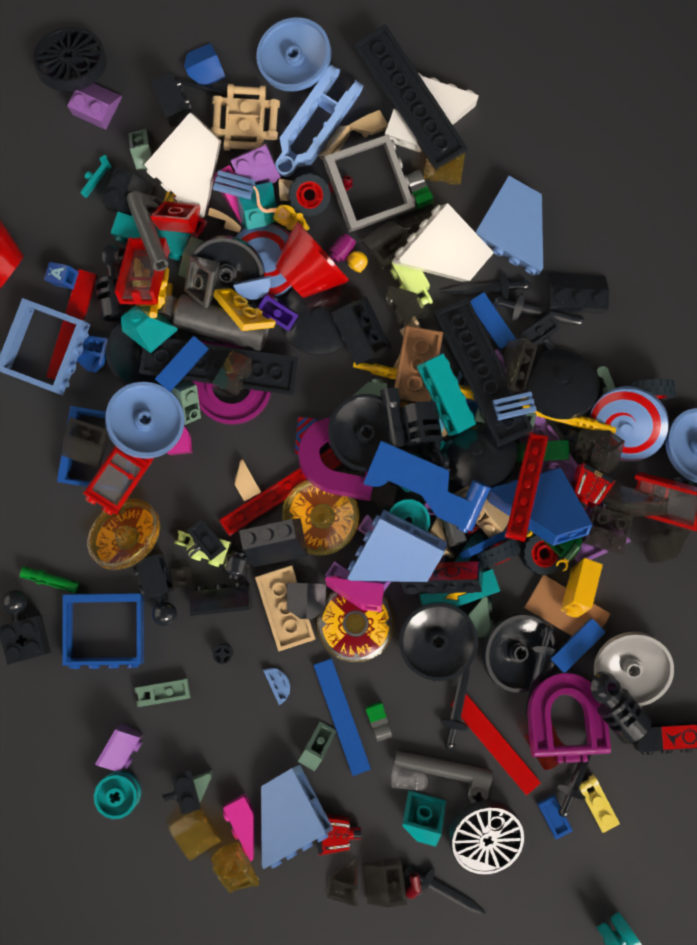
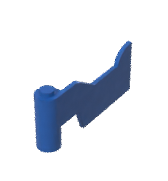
(430, 482)

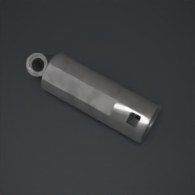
(210, 322)

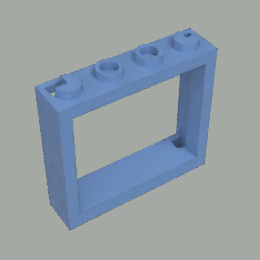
(16, 337)

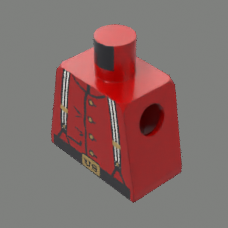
(590, 485)
(340, 836)

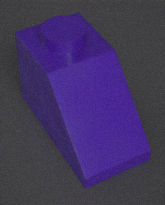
(277, 310)

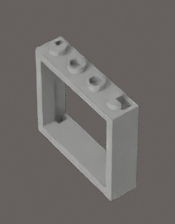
(340, 192)

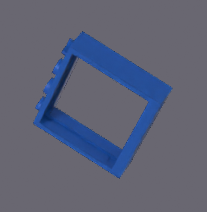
(66, 463)
(111, 662)

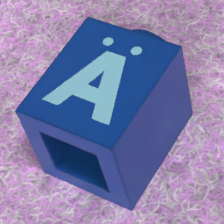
(61, 275)

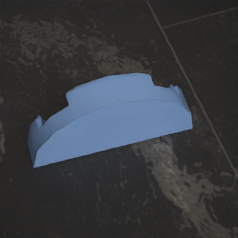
(253, 288)
(279, 683)

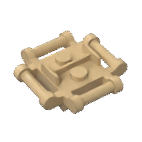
(245, 118)

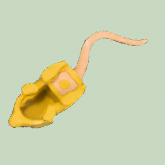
(283, 214)

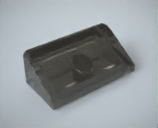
(411, 221)

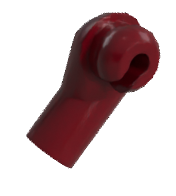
(347, 182)
(415, 888)

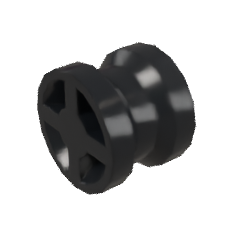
(223, 657)

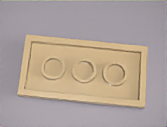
(285, 626)

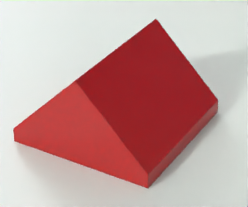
(177, 217)

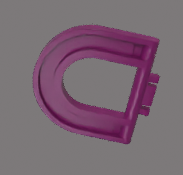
(230, 413)
(319, 474)
(540, 719)

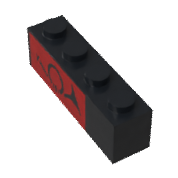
(449, 578)
(668, 738)

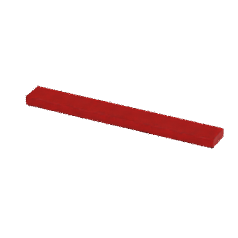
(270, 497)

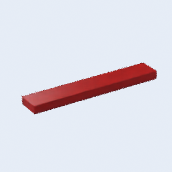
(77, 308)
(526, 487)
(498, 746)

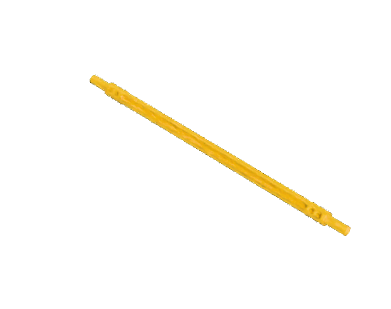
(581, 421)

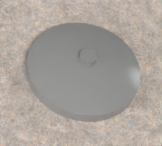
(639, 665)

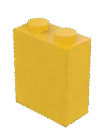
(581, 587)

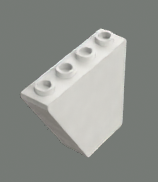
(452, 101)
(187, 163)
(444, 247)

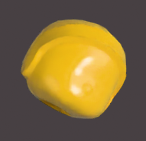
(357, 261)

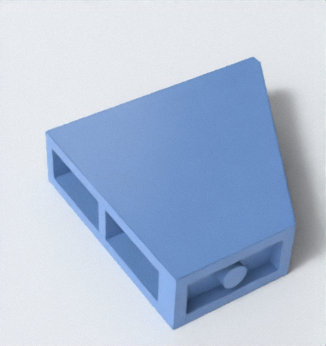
(515, 226)
(396, 552)
(290, 817)

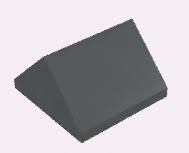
(201, 279)

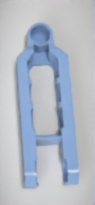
(289, 161)

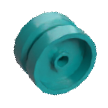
(412, 509)
(111, 804)
(621, 936)

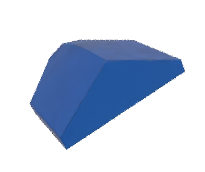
(204, 65)
(93, 353)

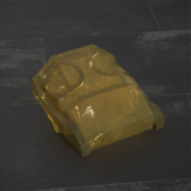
(450, 173)
(194, 834)
(234, 868)

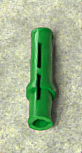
(55, 581)

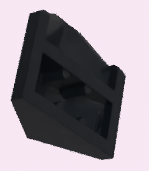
(306, 599)

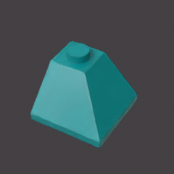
(249, 212)
(146, 330)
(424, 817)

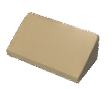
(336, 141)

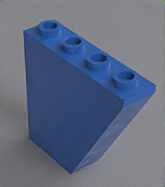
(556, 509)

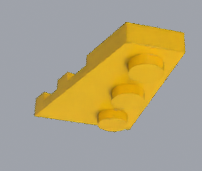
(240, 312)

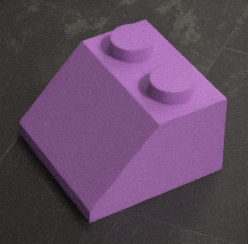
(94, 105)
(257, 165)
(120, 748)

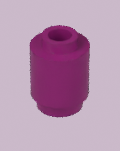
(342, 248)

